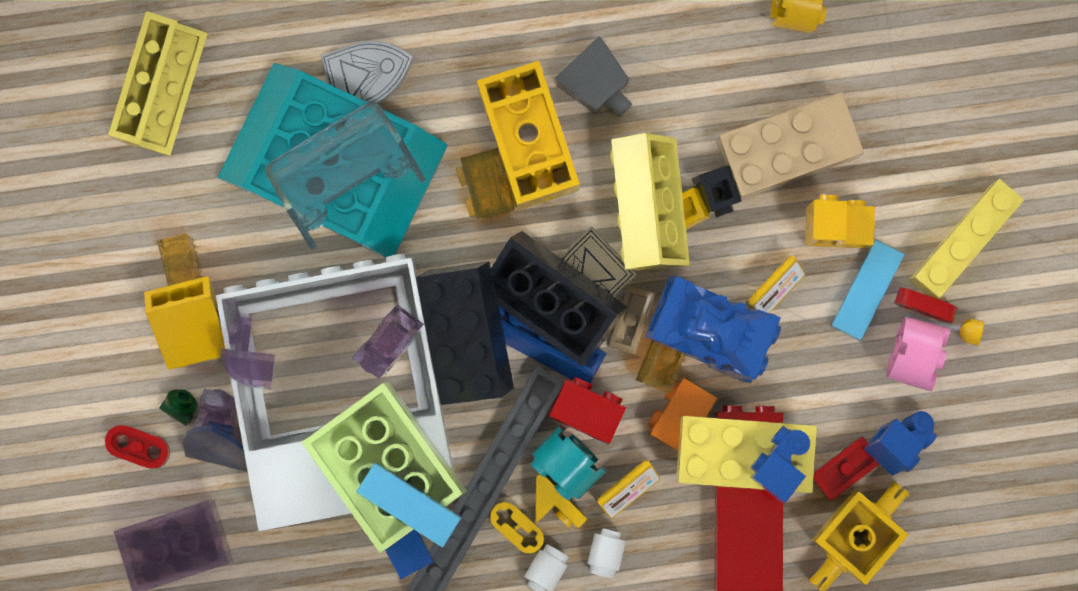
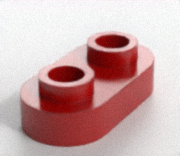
(138, 447)

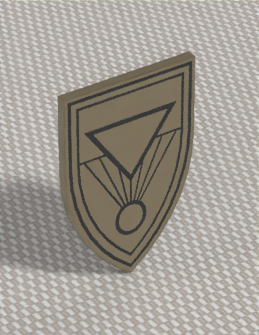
(598, 262)

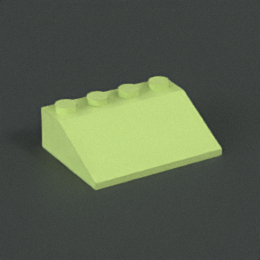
(384, 433)

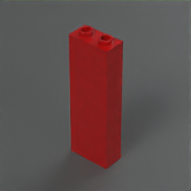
(748, 526)

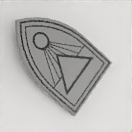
(367, 69)

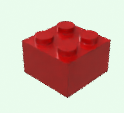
(588, 411)

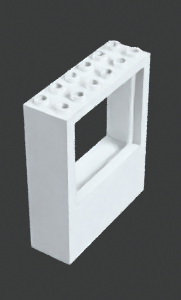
(281, 472)

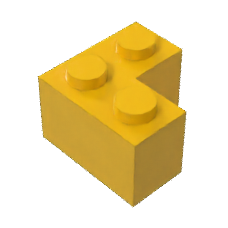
(839, 223)

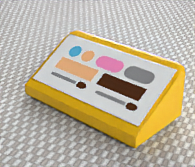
(777, 286)
(628, 489)

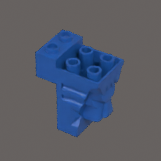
(713, 329)

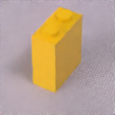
(185, 322)

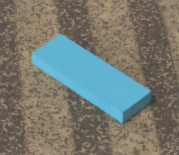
(867, 290)
(409, 504)

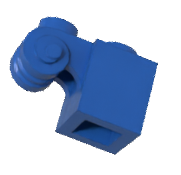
(898, 443)
(775, 470)

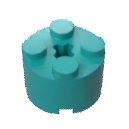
(567, 464)

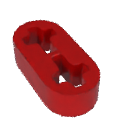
(925, 305)

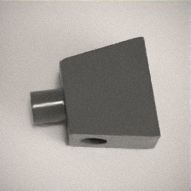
(595, 80)

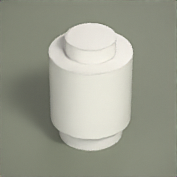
(606, 553)
(546, 569)

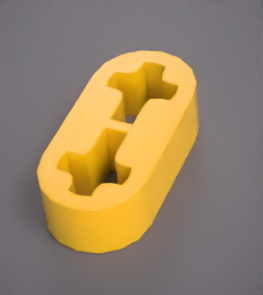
(512, 534)

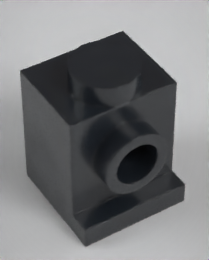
(722, 181)

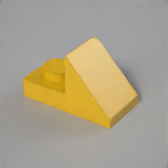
(548, 497)

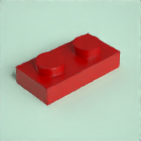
(844, 469)

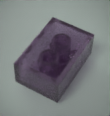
(173, 546)

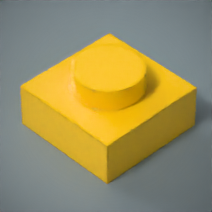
(694, 208)

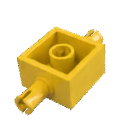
(881, 537)

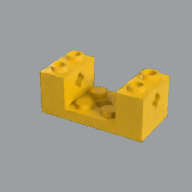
(537, 168)

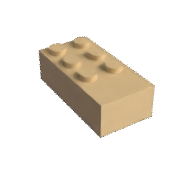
(790, 145)

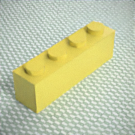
(966, 239)

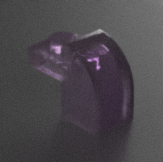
(388, 342)
(247, 367)
(217, 407)

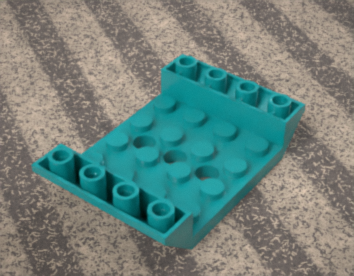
(299, 106)

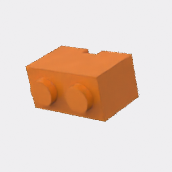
(685, 400)

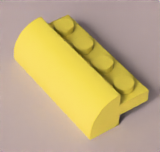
(157, 84)

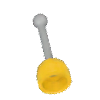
(969, 331)

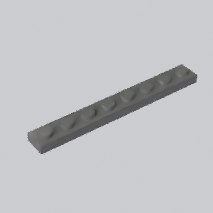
(490, 479)

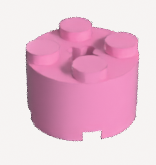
(918, 353)

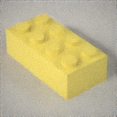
(649, 202)
(724, 449)

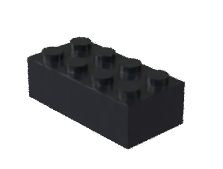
(554, 298)
(465, 333)

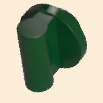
(180, 406)

